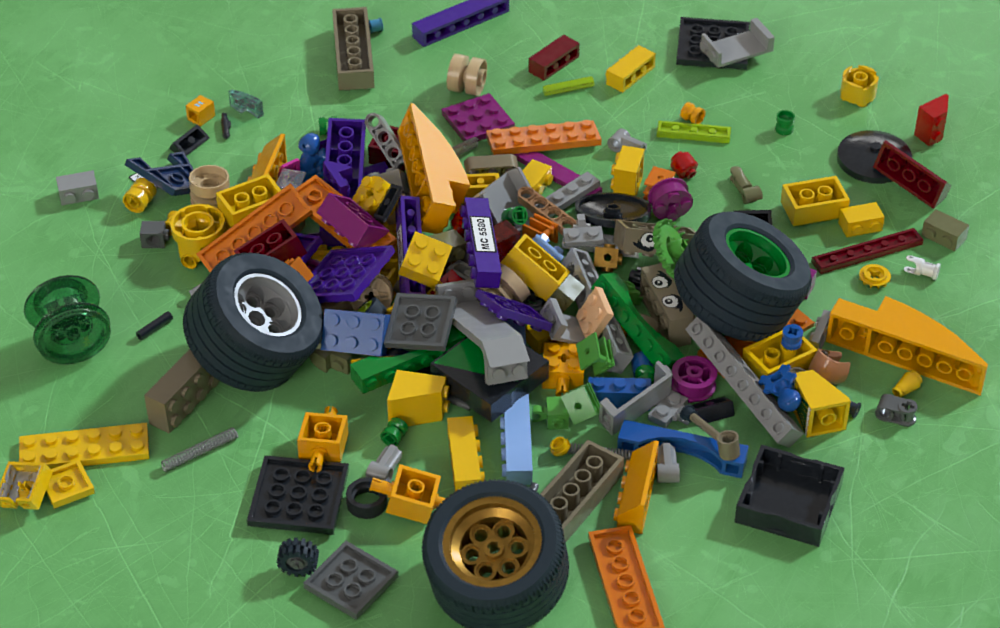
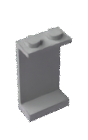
(740, 46)
(503, 192)
(564, 327)
(613, 418)

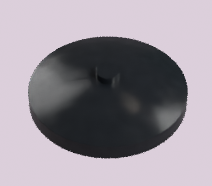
(859, 152)
(606, 208)

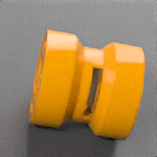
(691, 113)

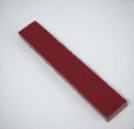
(867, 250)

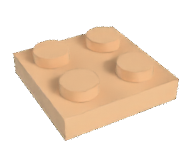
(594, 313)

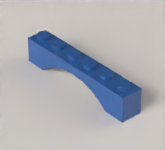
(635, 435)

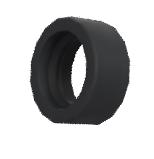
(364, 511)

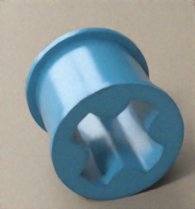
(375, 25)

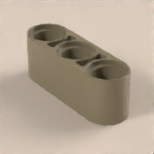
(490, 164)

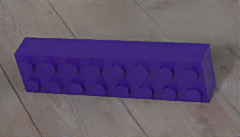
(345, 146)

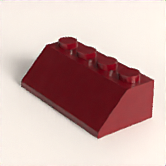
(911, 175)

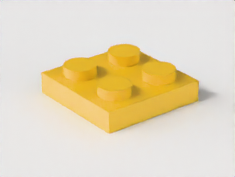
(68, 484)

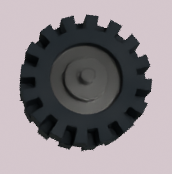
(297, 557)

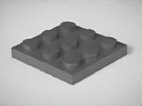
(420, 322)
(350, 579)

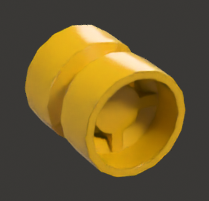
(139, 195)

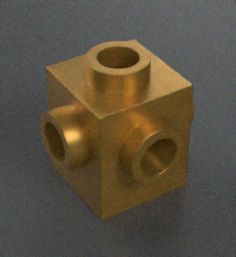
(602, 252)

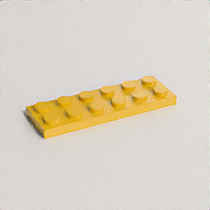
(90, 446)

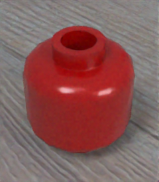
(684, 165)

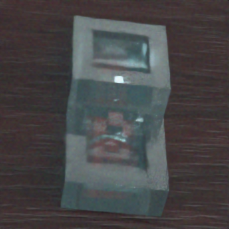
(243, 101)

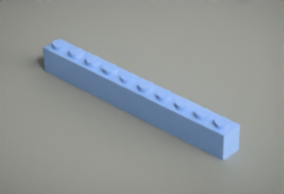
(517, 435)

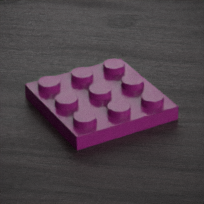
(476, 116)

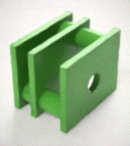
(595, 353)
(581, 403)

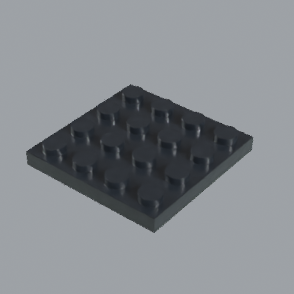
(690, 36)
(296, 498)

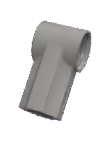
(622, 137)
(385, 464)
(667, 466)

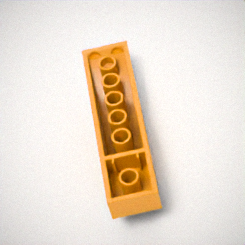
(431, 170)
(907, 340)

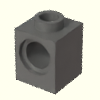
(154, 234)

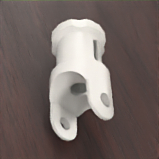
(923, 267)

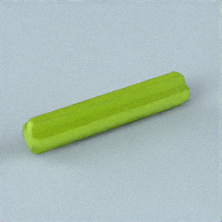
(566, 86)

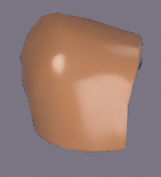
(827, 365)

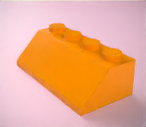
(270, 159)
(637, 487)

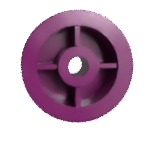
(670, 199)
(694, 378)

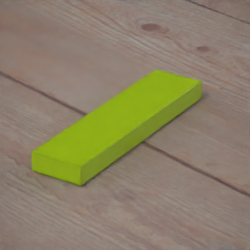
(695, 132)

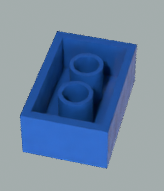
(354, 332)

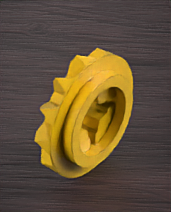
(875, 271)

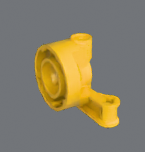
(195, 229)

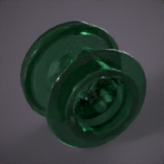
(67, 319)

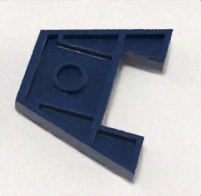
(171, 179)

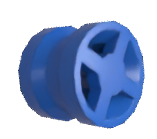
(792, 337)

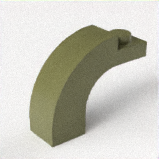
(330, 359)

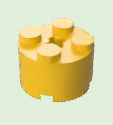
(859, 85)
(371, 194)

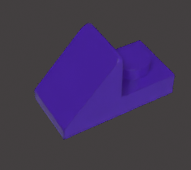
(338, 176)

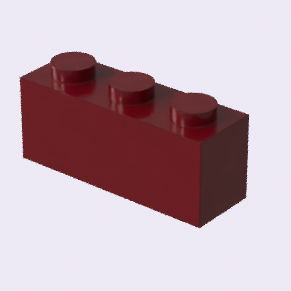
(553, 57)

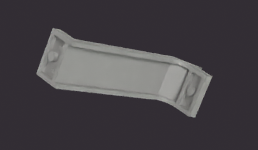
(501, 344)

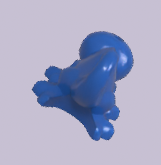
(310, 161)
(781, 386)

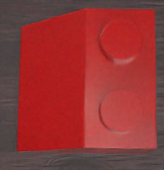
(932, 120)

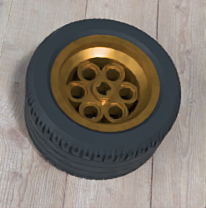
(501, 519)

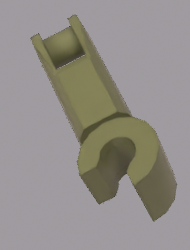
(748, 192)

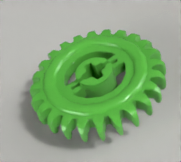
(668, 244)

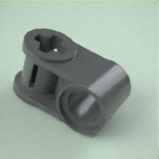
(895, 409)

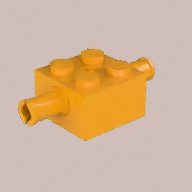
(563, 367)
(322, 437)
(410, 494)

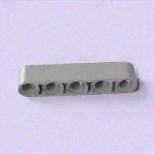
(388, 146)

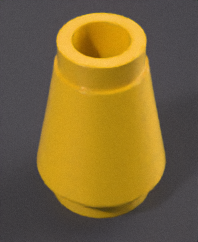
(908, 383)

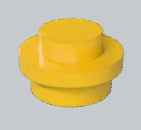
(559, 446)

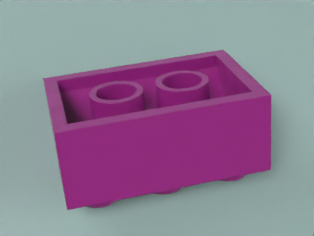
(351, 221)

